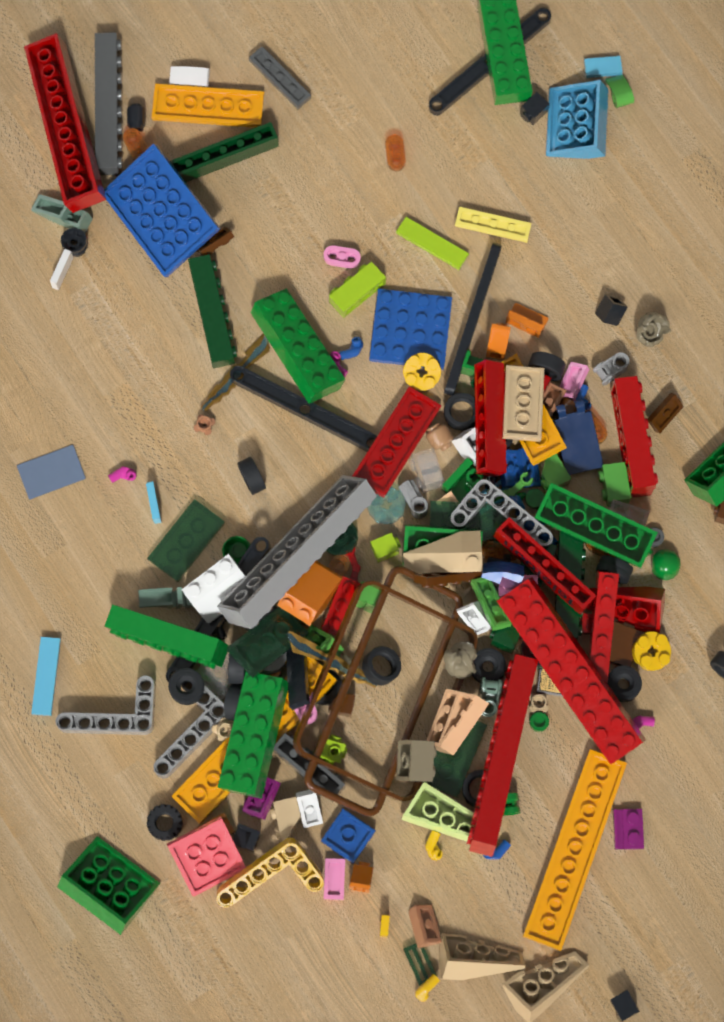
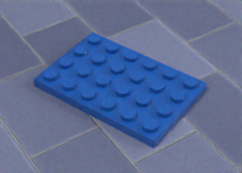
(160, 210)

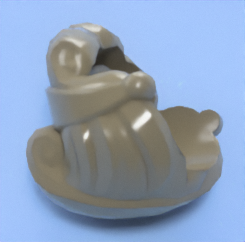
(655, 325)
(460, 660)

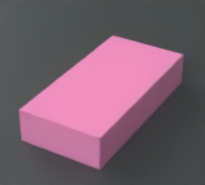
(574, 379)
(334, 879)

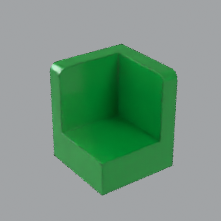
(468, 364)

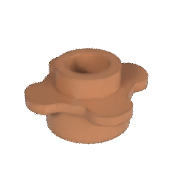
(201, 419)

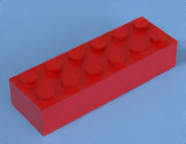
(633, 435)

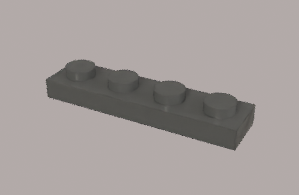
(280, 78)

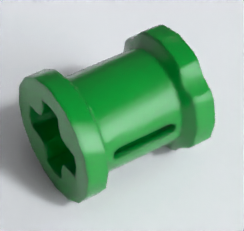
(470, 474)

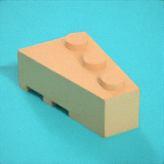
(455, 720)

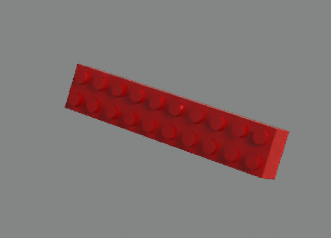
(64, 123)
(571, 670)
(501, 760)

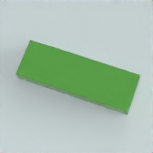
(488, 597)

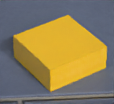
(384, 926)

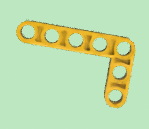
(253, 881)

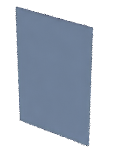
(51, 472)

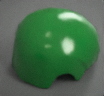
(235, 547)
(665, 564)

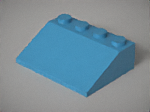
(577, 120)

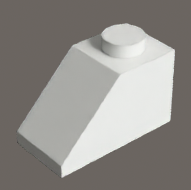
(466, 444)

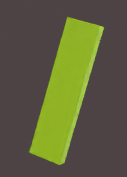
(432, 243)

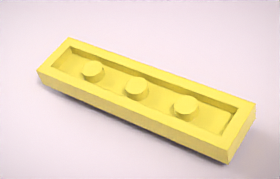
(493, 224)

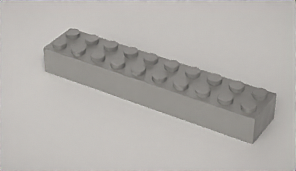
(297, 551)

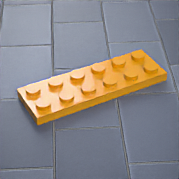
(207, 105)
(551, 440)

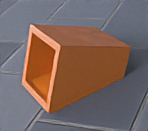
(311, 593)

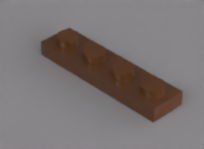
(443, 578)

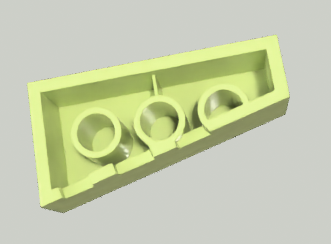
(439, 813)

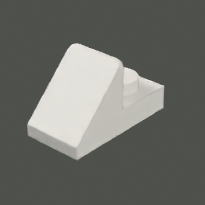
(474, 617)
(309, 808)

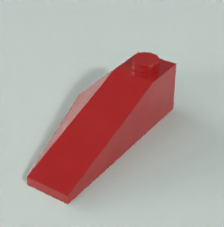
(639, 607)

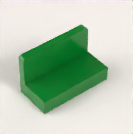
(456, 481)

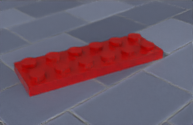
(397, 441)

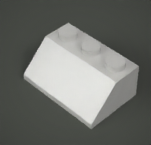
(213, 587)

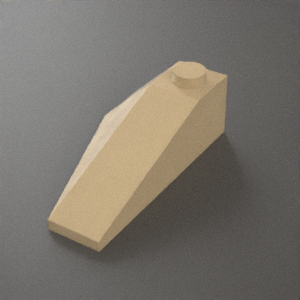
(450, 554)
(468, 959)
(538, 988)

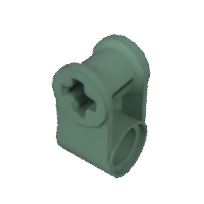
(490, 692)

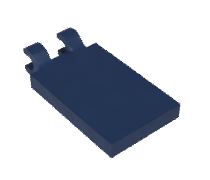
(580, 439)

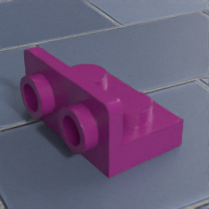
(260, 807)

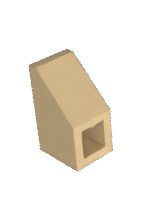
(287, 816)

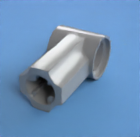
(413, 498)

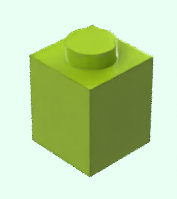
(385, 547)

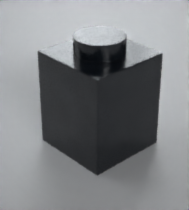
(534, 109)

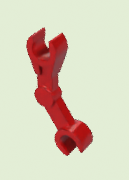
(355, 566)

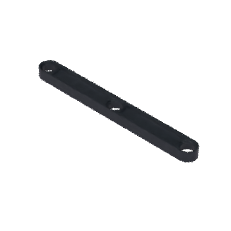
(479, 69)
(473, 319)
(292, 402)
(246, 564)

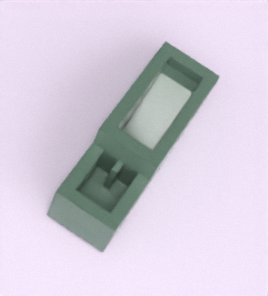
(58, 213)

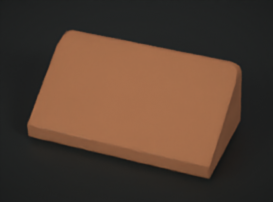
(552, 396)
(424, 925)

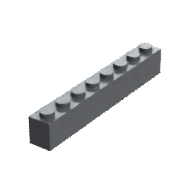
(107, 103)

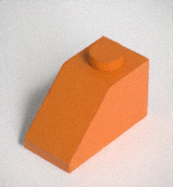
(361, 877)

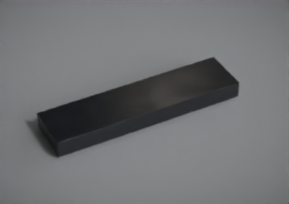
(297, 680)

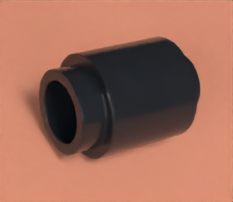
(136, 117)

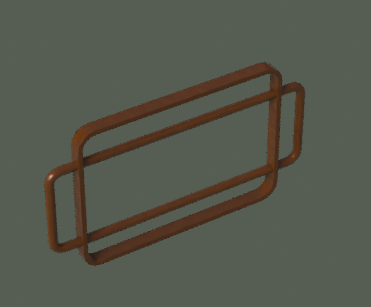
(315, 758)

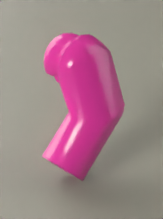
(336, 358)
(123, 473)
(644, 721)

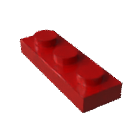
(339, 605)

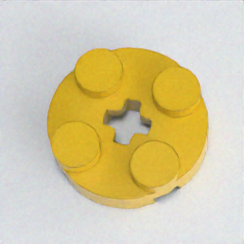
(428, 380)
(659, 643)

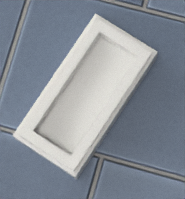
(61, 269)

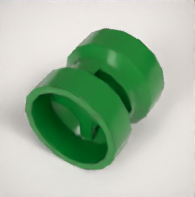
(513, 807)

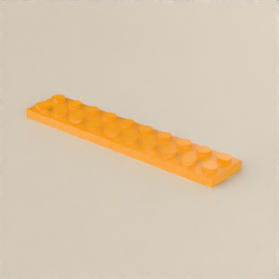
(200, 792)
(574, 851)

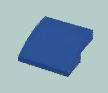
(518, 464)
(496, 570)

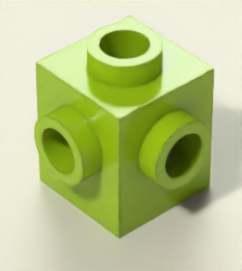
(339, 750)

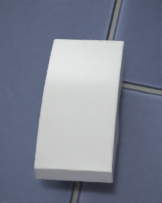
(189, 76)

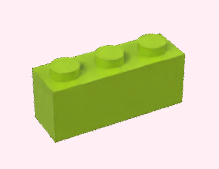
(357, 289)

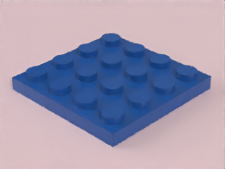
(409, 325)

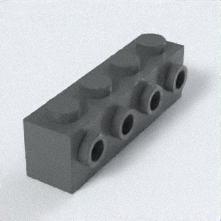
(321, 777)

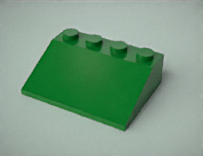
(108, 885)

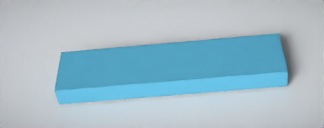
(46, 676)

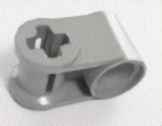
(609, 370)

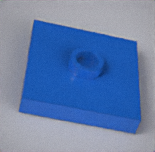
(348, 836)

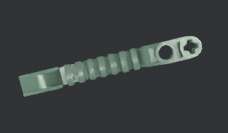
(163, 598)

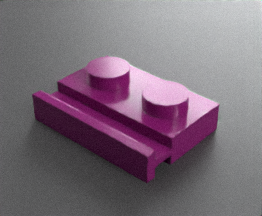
(628, 829)

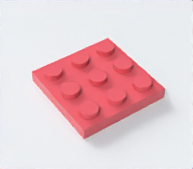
(206, 856)

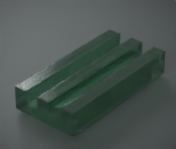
(413, 947)

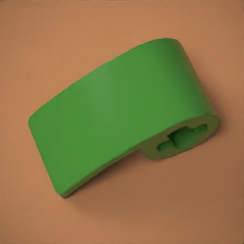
(621, 91)

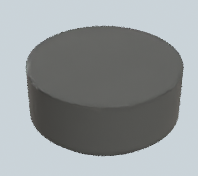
(659, 537)

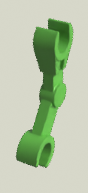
(516, 488)

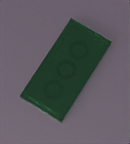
(486, 519)
(186, 540)
(265, 641)
(453, 769)

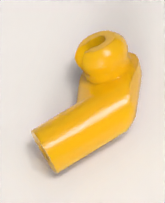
(432, 847)
(422, 992)

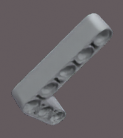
(504, 510)
(115, 719)
(194, 730)

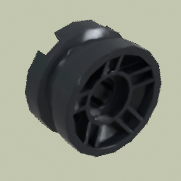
(76, 235)

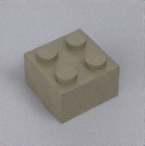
(415, 760)

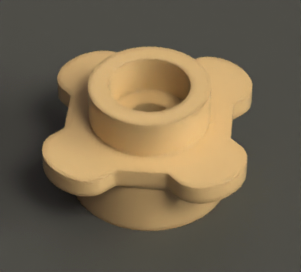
(543, 700)
(217, 729)

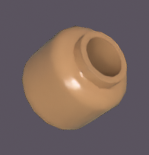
(439, 436)

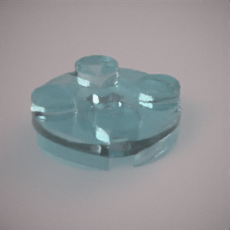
(390, 515)

